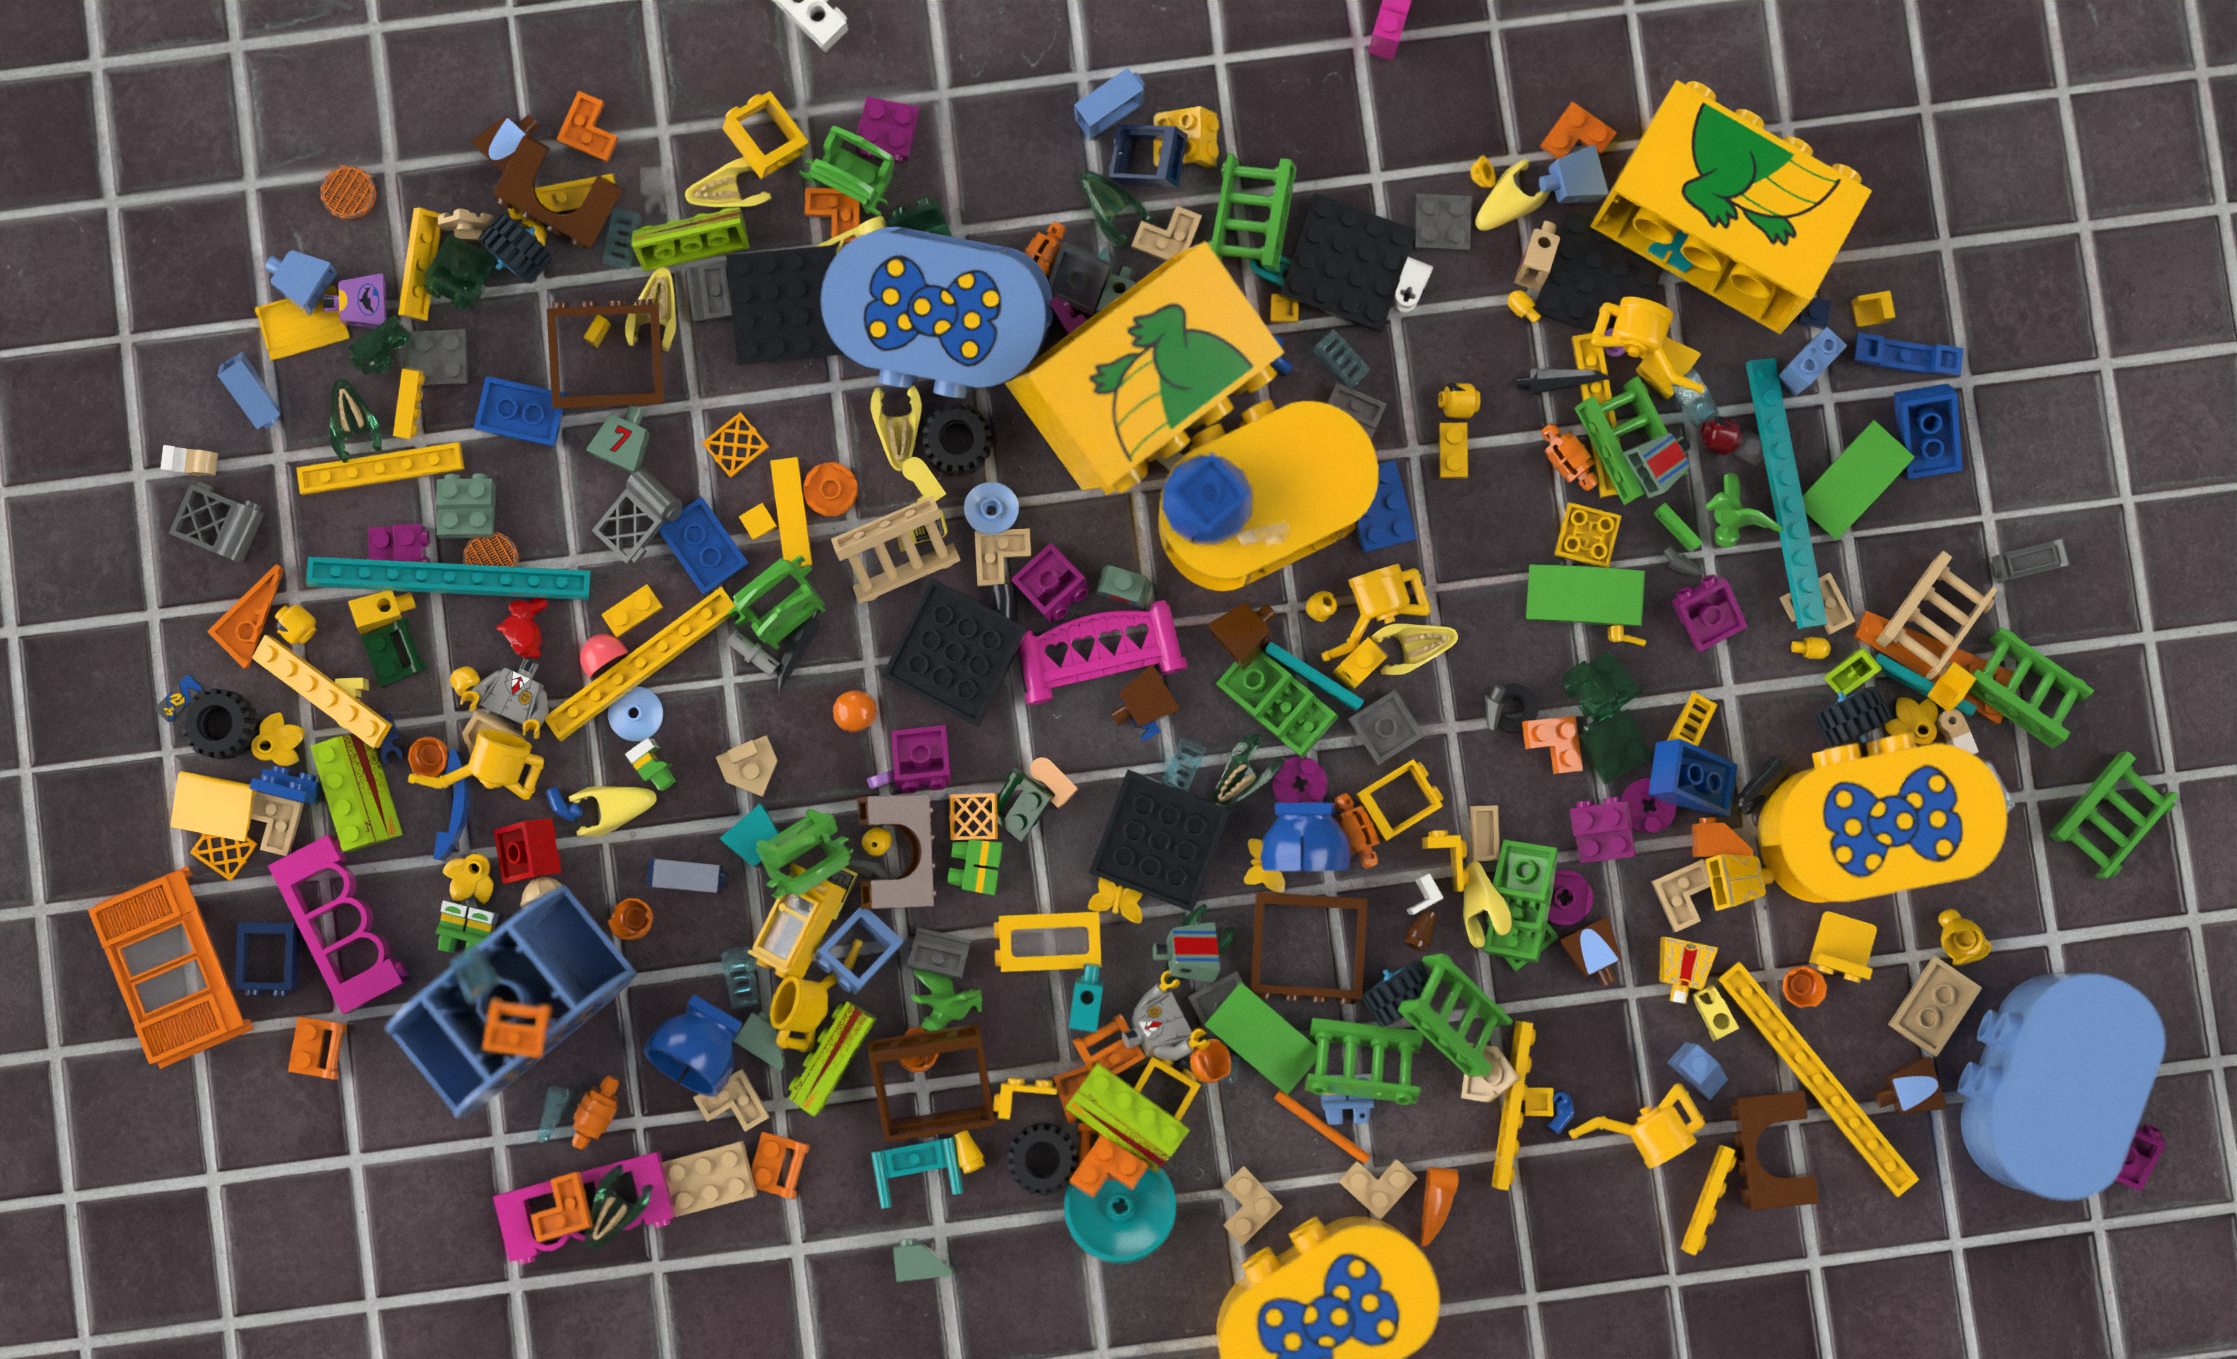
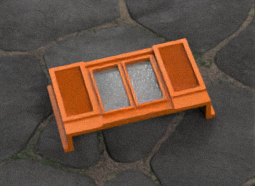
(168, 969)

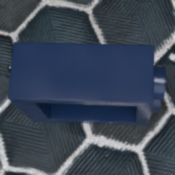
(1170, 157)
(291, 957)

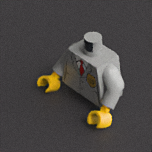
(513, 696)
(1161, 1025)

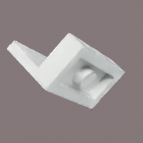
(1430, 892)

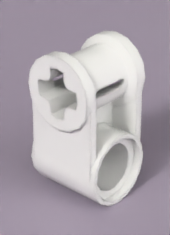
(1412, 281)

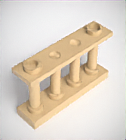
(884, 529)
(1910, 612)

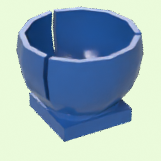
(1207, 500)
(1305, 839)
(697, 1039)

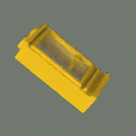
(796, 928)

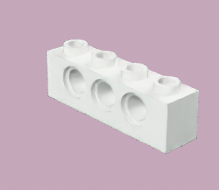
(824, 32)

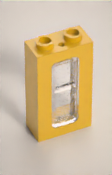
(1047, 941)

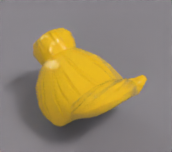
(1962, 938)

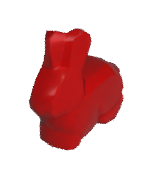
(522, 629)

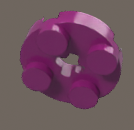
(1306, 769)
(1650, 821)
(1581, 898)

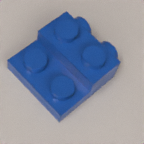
(280, 784)

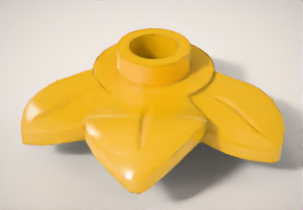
(1913, 716)
(281, 738)
(467, 881)

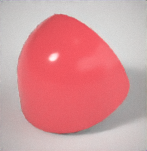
(599, 651)

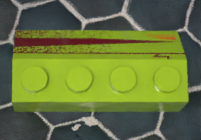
(690, 239)
(356, 792)
(832, 1058)
(1127, 1117)

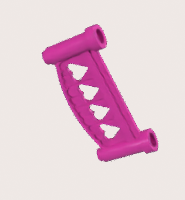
(1159, 648)

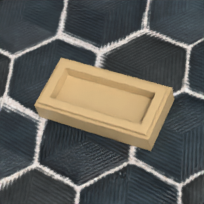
(1484, 833)

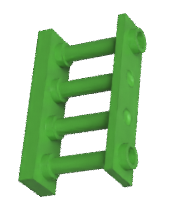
(1278, 203)
(1605, 437)
(2013, 707)
(2103, 789)
(1436, 1026)
(1365, 1035)

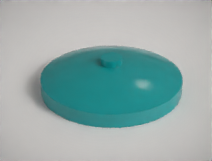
(1122, 1222)

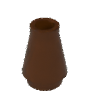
(1421, 931)

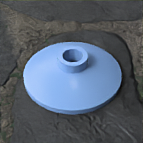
(989, 496)
(647, 721)

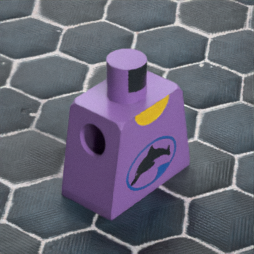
(360, 301)

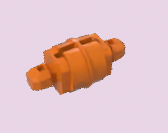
(1046, 248)
(1569, 457)
(1359, 830)
(595, 1112)

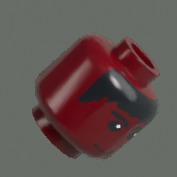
(1721, 435)

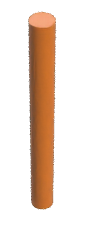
(1322, 1127)

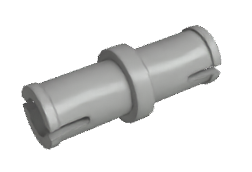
(753, 652)

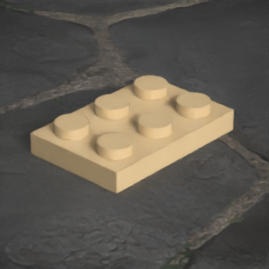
(1934, 1006)
(709, 1178)

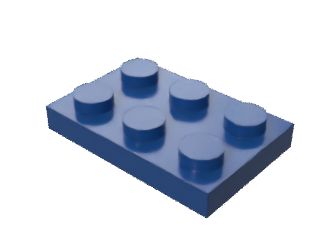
(518, 412)
(1388, 517)
(703, 546)

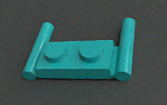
(915, 1159)

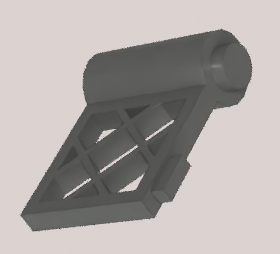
(656, 504)
(237, 529)

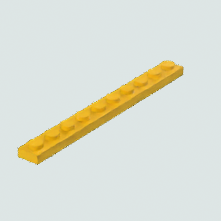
(1817, 1079)

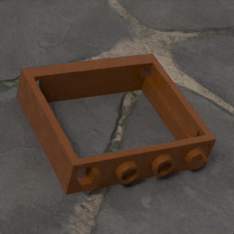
(614, 307)
(1317, 994)
(927, 1044)

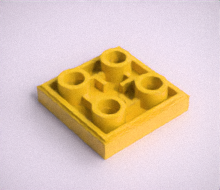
(1587, 535)

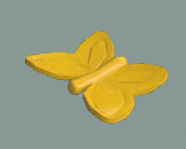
(1272, 879)
(1111, 895)

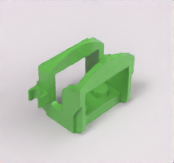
(851, 173)
(785, 615)
(796, 841)

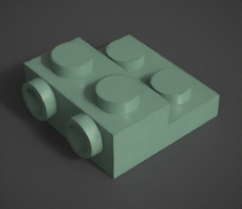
(465, 506)

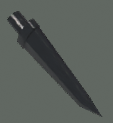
(1553, 379)
(796, 647)

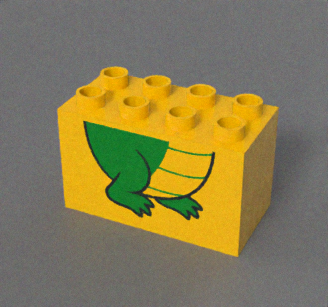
(1754, 205)
(1147, 371)

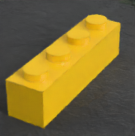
(408, 403)

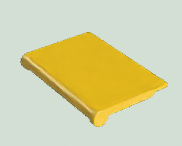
(292, 331)
(212, 806)

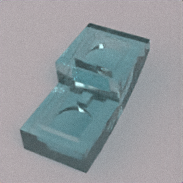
(1697, 405)

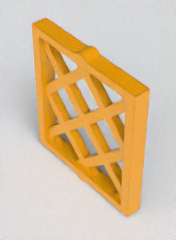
(718, 458)
(955, 817)
(241, 860)

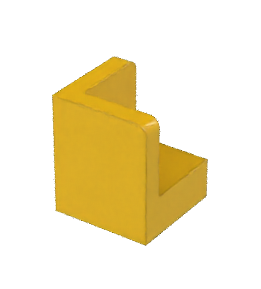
(1873, 309)
(1951, 687)

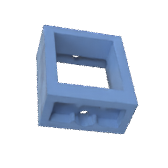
(1109, 103)
(1811, 361)
(878, 931)

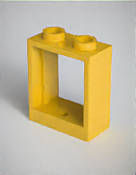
(761, 163)
(1431, 793)
(1186, 1077)

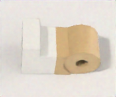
(188, 461)
(1956, 730)

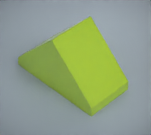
(1852, 671)

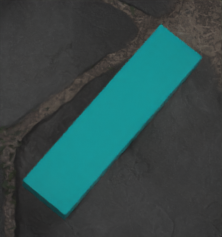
(1313, 676)
(1916, 681)

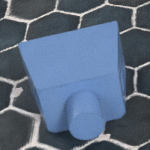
(1576, 178)
(301, 278)

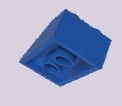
(1929, 429)
(1692, 778)

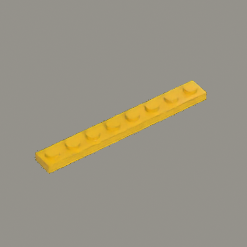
(640, 664)

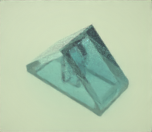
(474, 973)

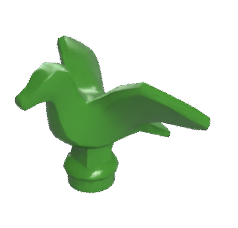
(1733, 515)
(944, 1001)

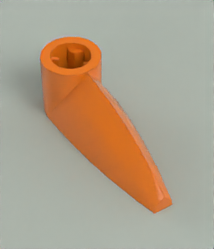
(1438, 1198)

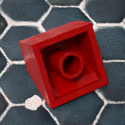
(527, 850)

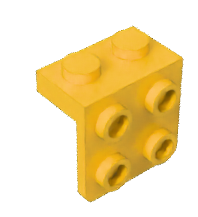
(1202, 134)
(1458, 850)
(1843, 946)
(1003, 1100)

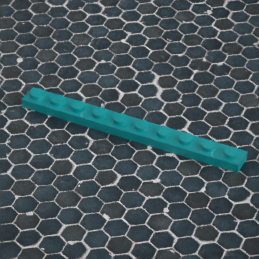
(1786, 493)
(447, 578)

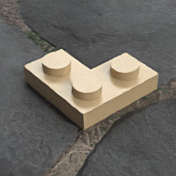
(1164, 243)
(992, 551)
(1835, 607)
(282, 821)
(1675, 893)
(739, 1096)
(1378, 1193)
(1256, 1208)

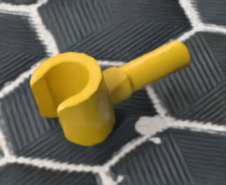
(1616, 634)

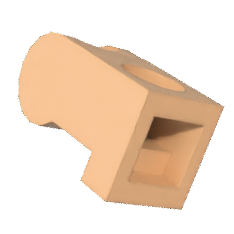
(1046, 772)

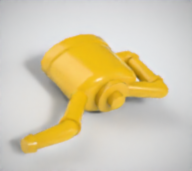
(1640, 330)
(1382, 596)
(495, 762)
(803, 1004)
(1659, 1130)

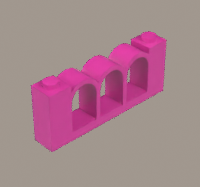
(1389, 28)
(302, 866)
(515, 1210)

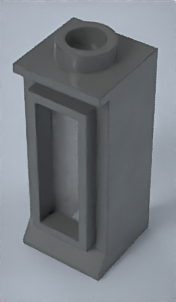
(2029, 561)

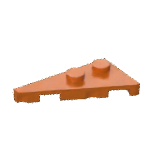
(243, 623)

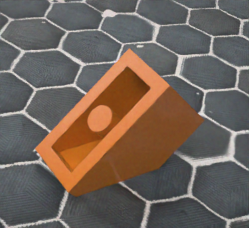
(1716, 839)

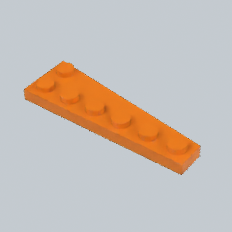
(1872, 626)

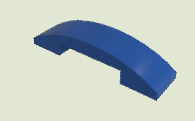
(1908, 356)
(447, 841)

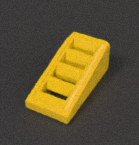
(1680, 732)

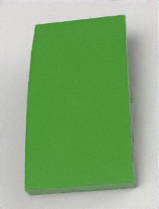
(1855, 479)
(1585, 595)
(1278, 702)
(1526, 883)
(1263, 1038)

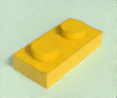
(1453, 451)
(632, 611)

